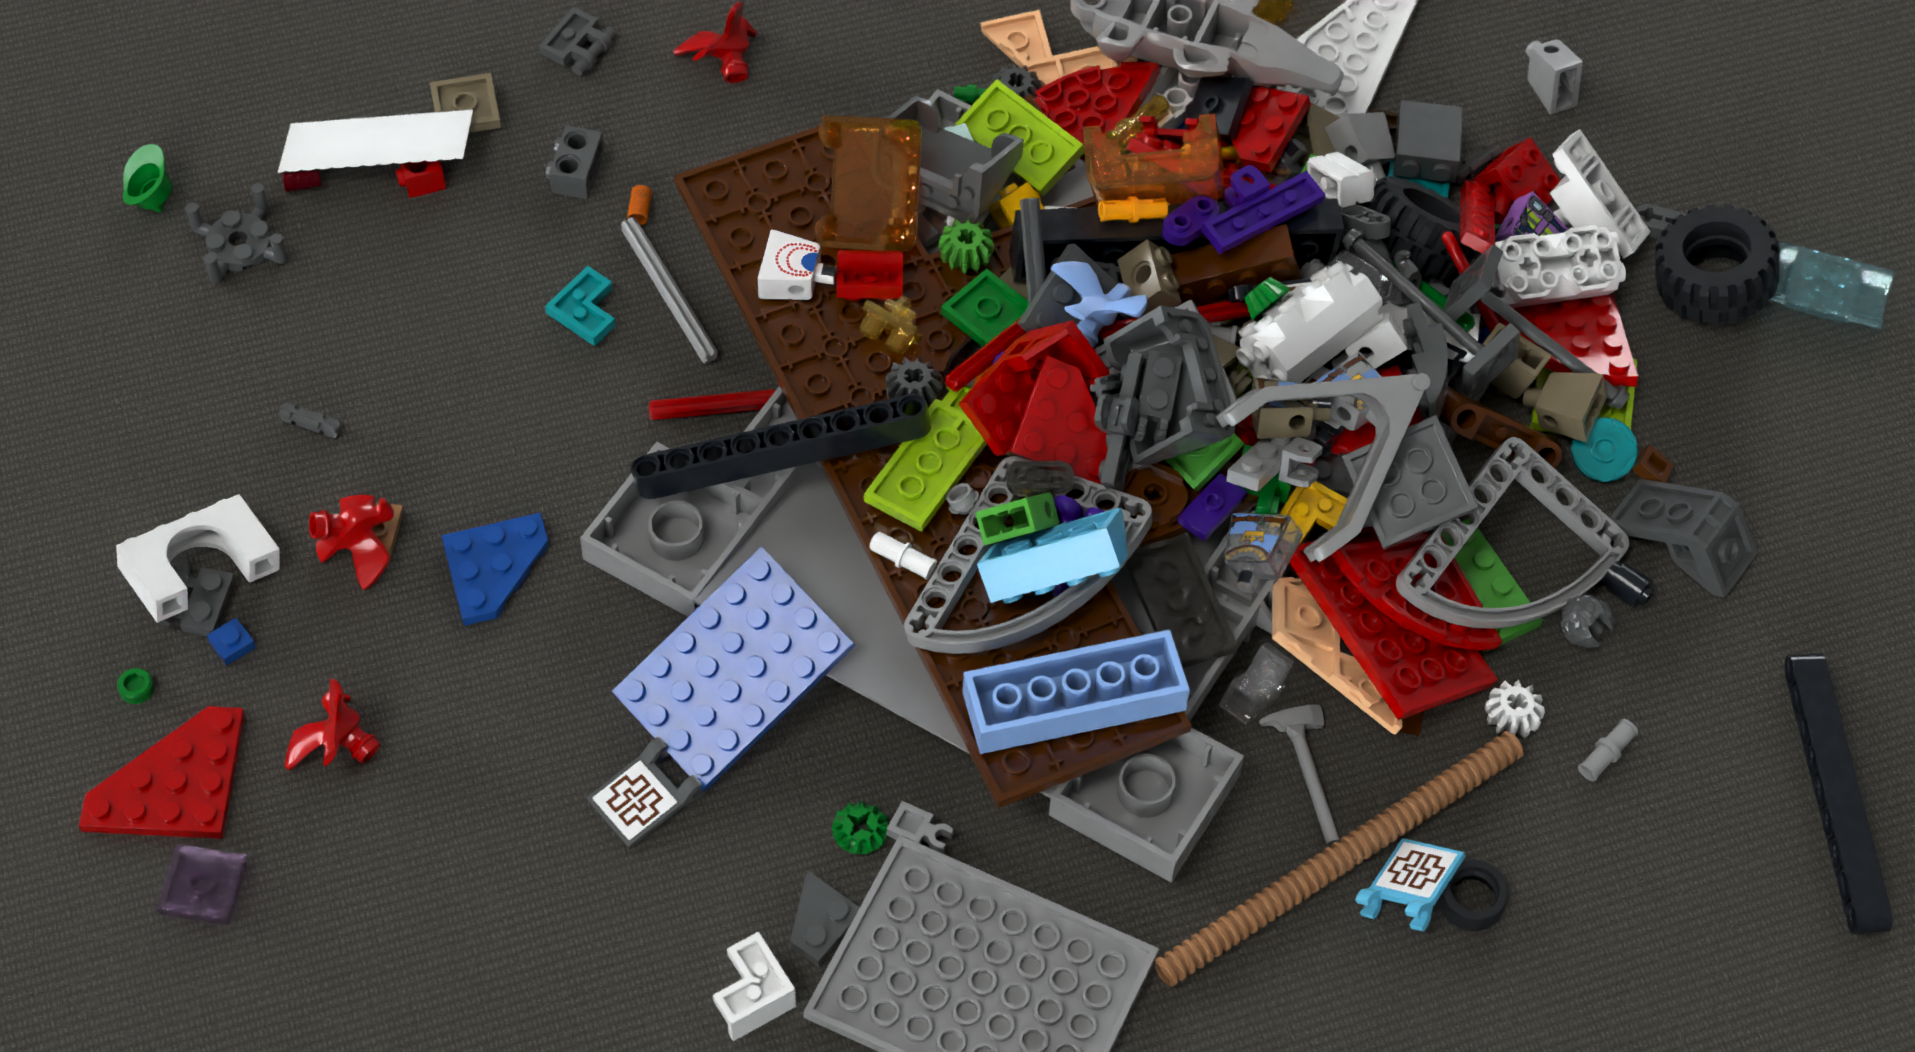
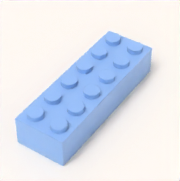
(1075, 691)

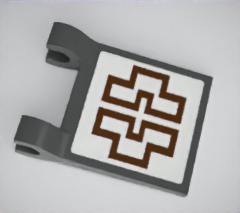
(642, 796)

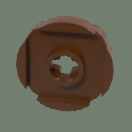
(1170, 486)

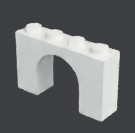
(223, 526)

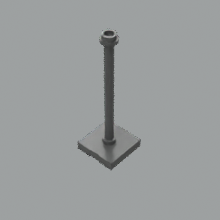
(1475, 285)
(1487, 360)

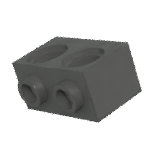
(575, 162)

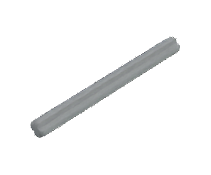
(669, 290)

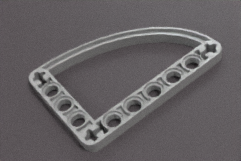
(1519, 469)
(1035, 621)

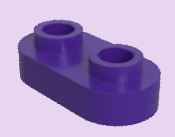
(1191, 216)

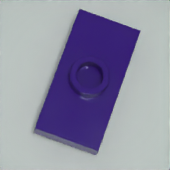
(1212, 507)

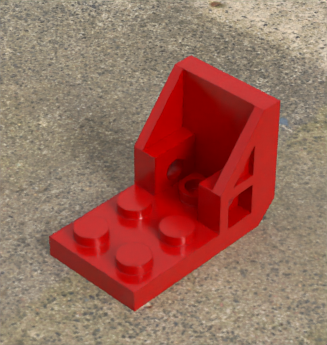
(1004, 390)

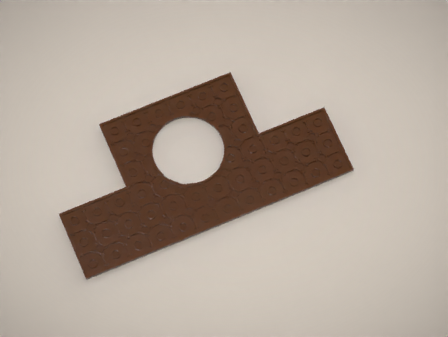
(832, 366)

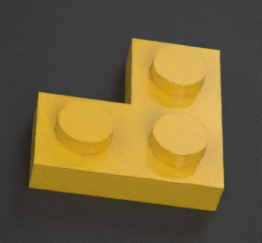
(1312, 506)

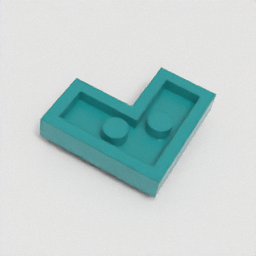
(577, 307)

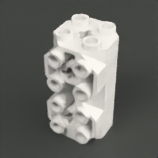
(1558, 266)
(1310, 325)

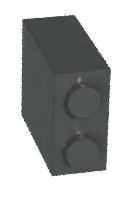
(1427, 141)

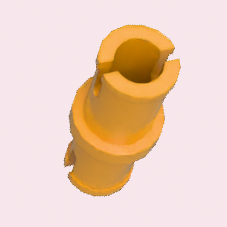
(1132, 209)

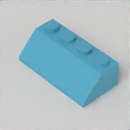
(1054, 556)

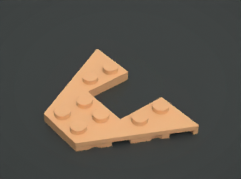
(1026, 43)
(1309, 636)

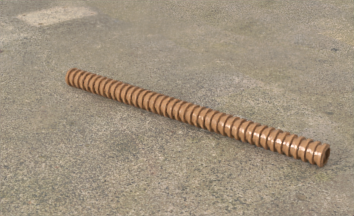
(1338, 858)

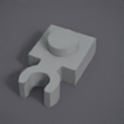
(917, 826)

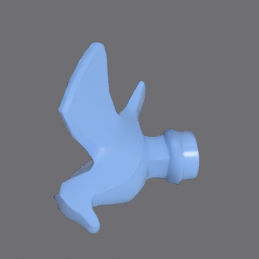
(1096, 307)

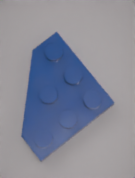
(492, 563)

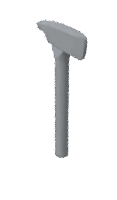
(1295, 722)

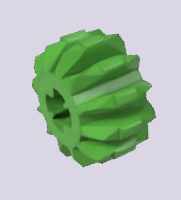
(966, 245)

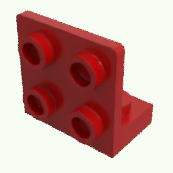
(1521, 171)

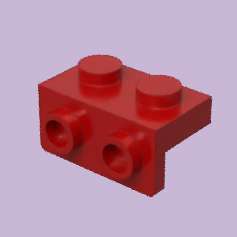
(869, 274)

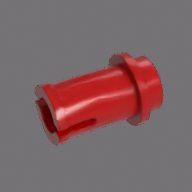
(1502, 204)

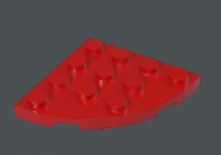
(1096, 96)
(1589, 331)
(1375, 576)

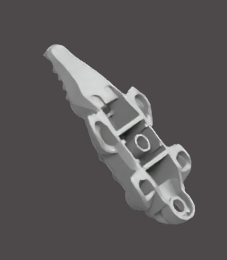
(1204, 41)

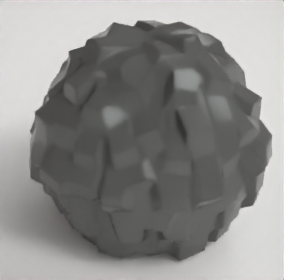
(1584, 619)

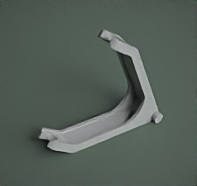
(1392, 407)

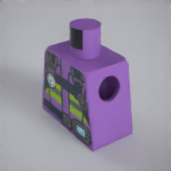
(1529, 216)

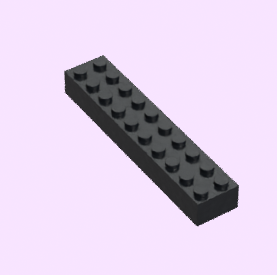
(1313, 234)

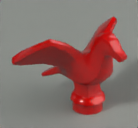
(727, 46)
(354, 531)
(338, 730)

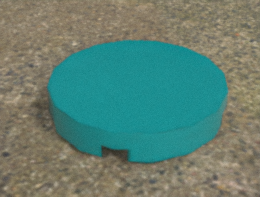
(1607, 453)

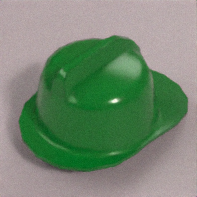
(146, 179)

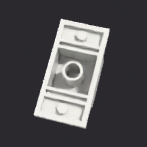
(1592, 195)

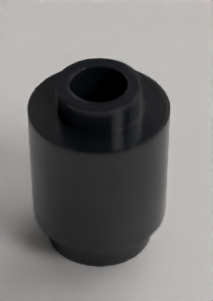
(1628, 584)

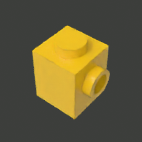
(1004, 208)

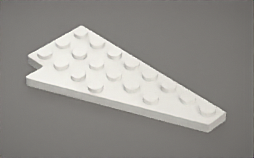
(1362, 42)

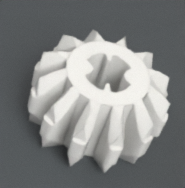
(1514, 709)

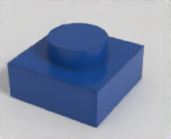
(231, 641)

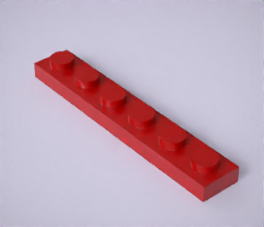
(1477, 216)

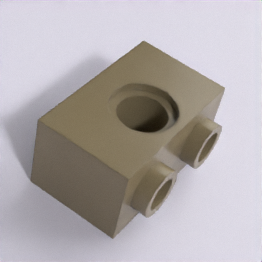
(1150, 273)

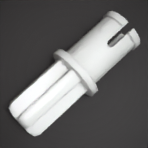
(903, 555)

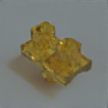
(902, 331)

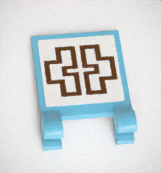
(1412, 877)

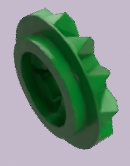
(862, 841)

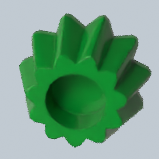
(1265, 296)

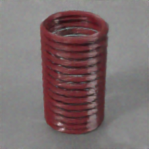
(301, 178)

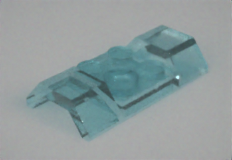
(1832, 286)

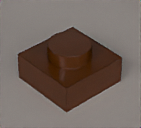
(1652, 465)

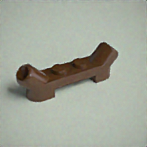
(1494, 428)

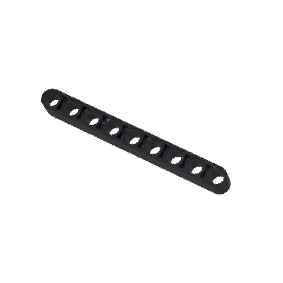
(781, 446)
(1837, 794)

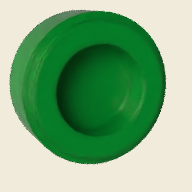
(135, 686)

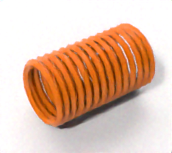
(637, 203)

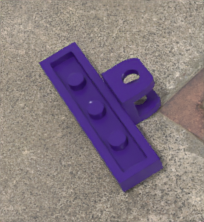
(1259, 208)

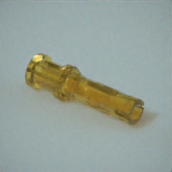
(1129, 127)

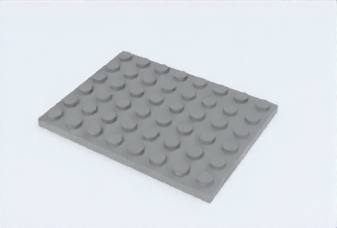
(975, 966)

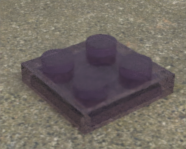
(202, 884)

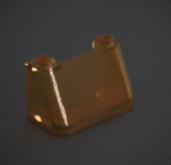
(872, 183)

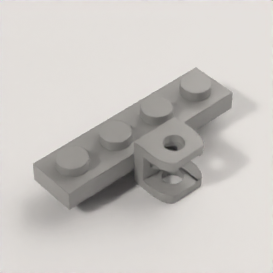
(1277, 455)

